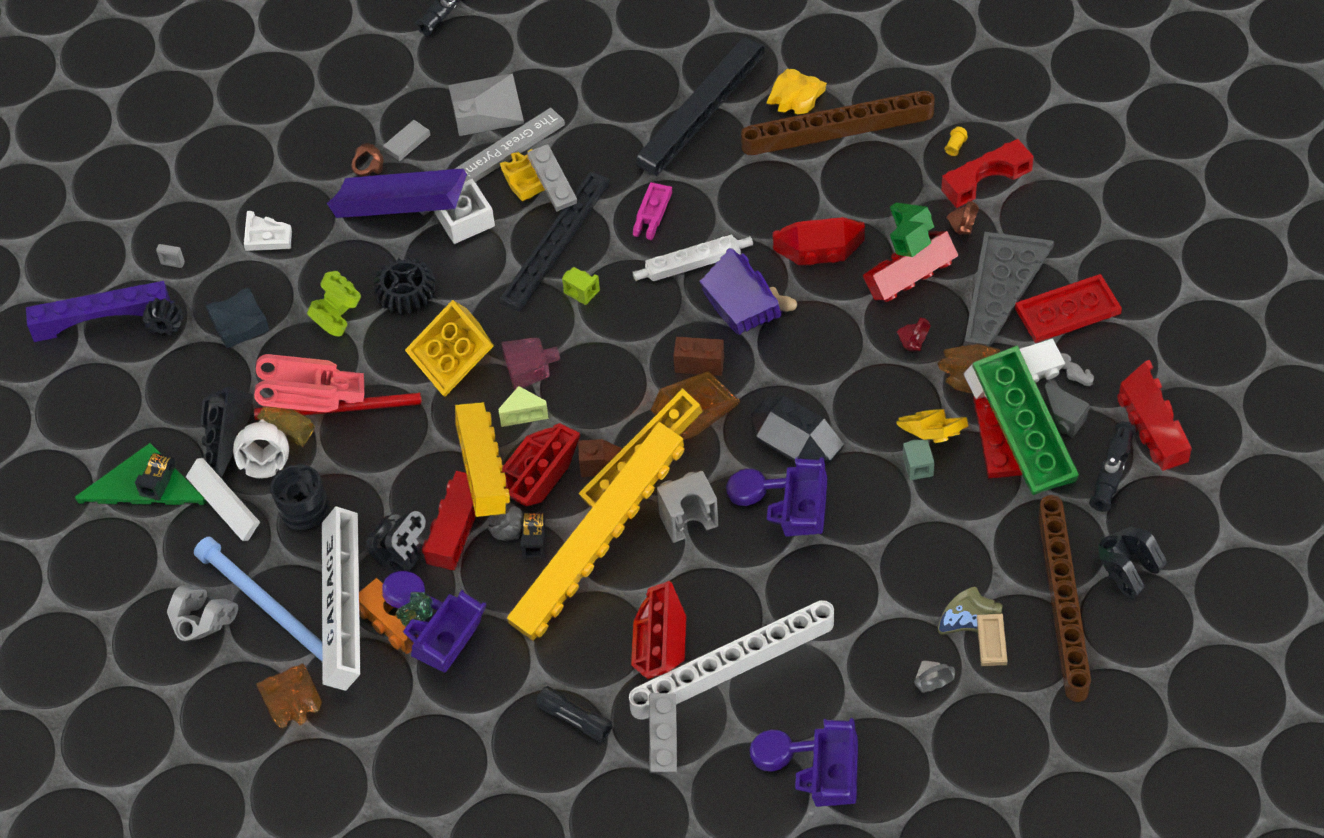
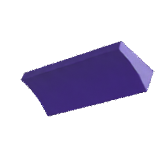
(398, 193)

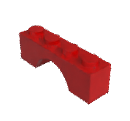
(1009, 161)

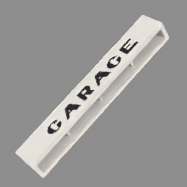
(340, 599)

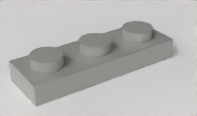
(552, 177)
(662, 733)

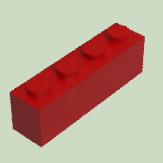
(452, 525)

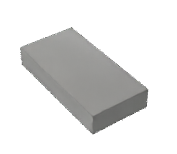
(406, 140)

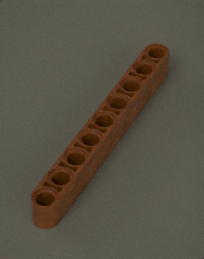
(837, 123)
(1064, 606)

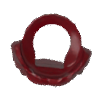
(914, 335)

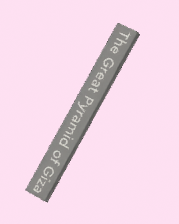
(516, 141)

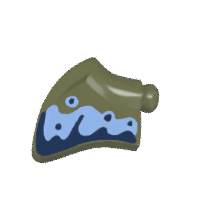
(963, 611)

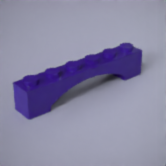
(51, 318)

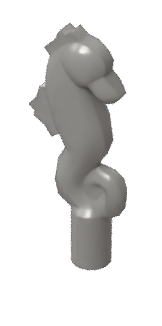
(1075, 372)

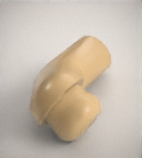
(786, 303)

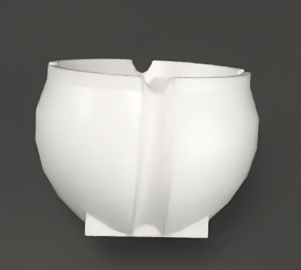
(259, 461)

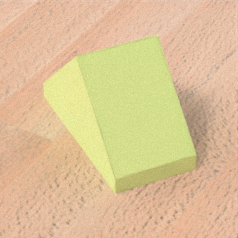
(522, 408)

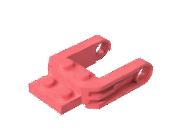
(307, 384)

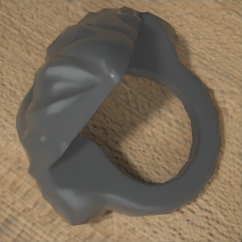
(508, 525)
(933, 676)

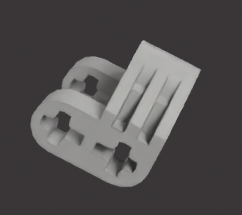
(191, 598)

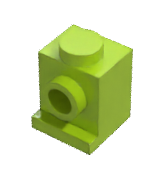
(580, 285)

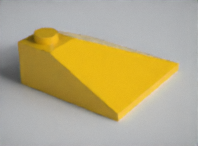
(449, 347)

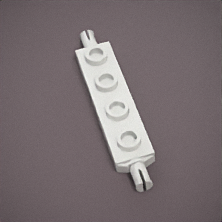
(690, 258)

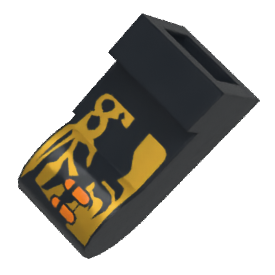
(155, 476)
(533, 535)

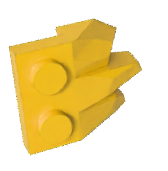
(796, 91)
(522, 176)
(932, 425)

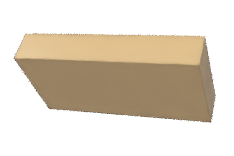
(991, 640)

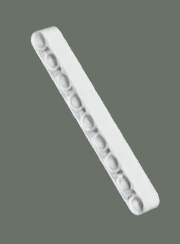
(739, 649)

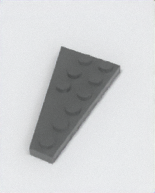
(1002, 277)

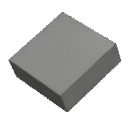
(170, 255)

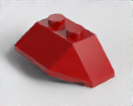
(819, 240)
(539, 463)
(659, 632)

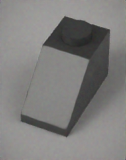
(1065, 409)

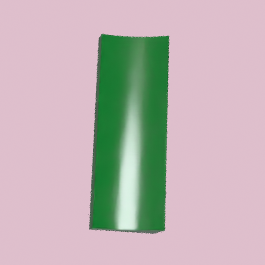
(1025, 420)

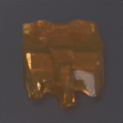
(959, 360)
(290, 695)

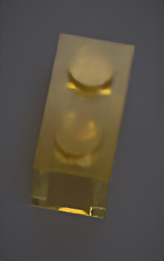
(291, 423)

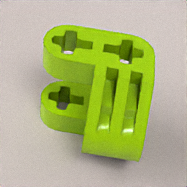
(337, 300)

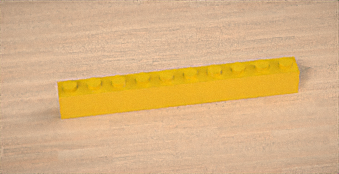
(596, 531)

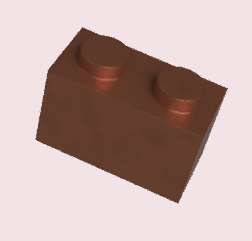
(698, 355)

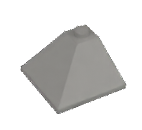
(486, 104)

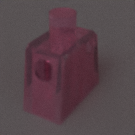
(528, 361)

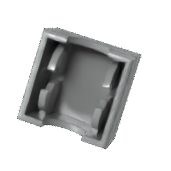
(686, 501)

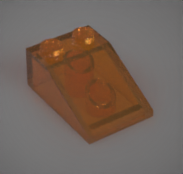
(708, 392)

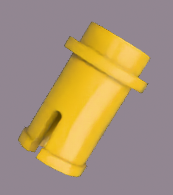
(958, 136)

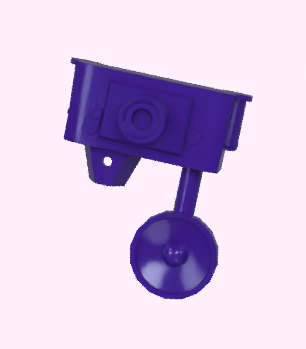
(803, 499)
(449, 628)
(833, 766)

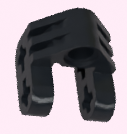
(391, 554)
(1116, 554)

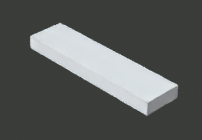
(222, 499)

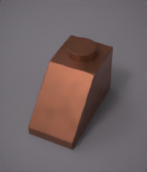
(595, 455)

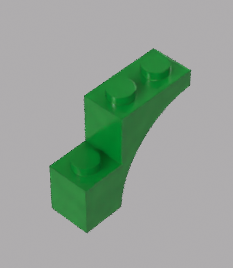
(912, 228)

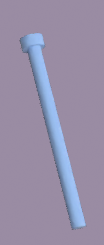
(209, 552)

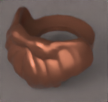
(376, 164)
(963, 218)

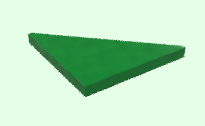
(120, 484)

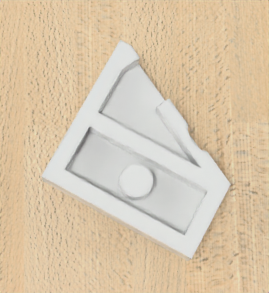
(266, 233)

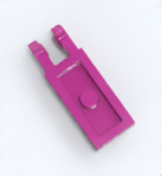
(652, 209)

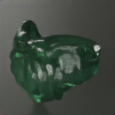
(418, 608)

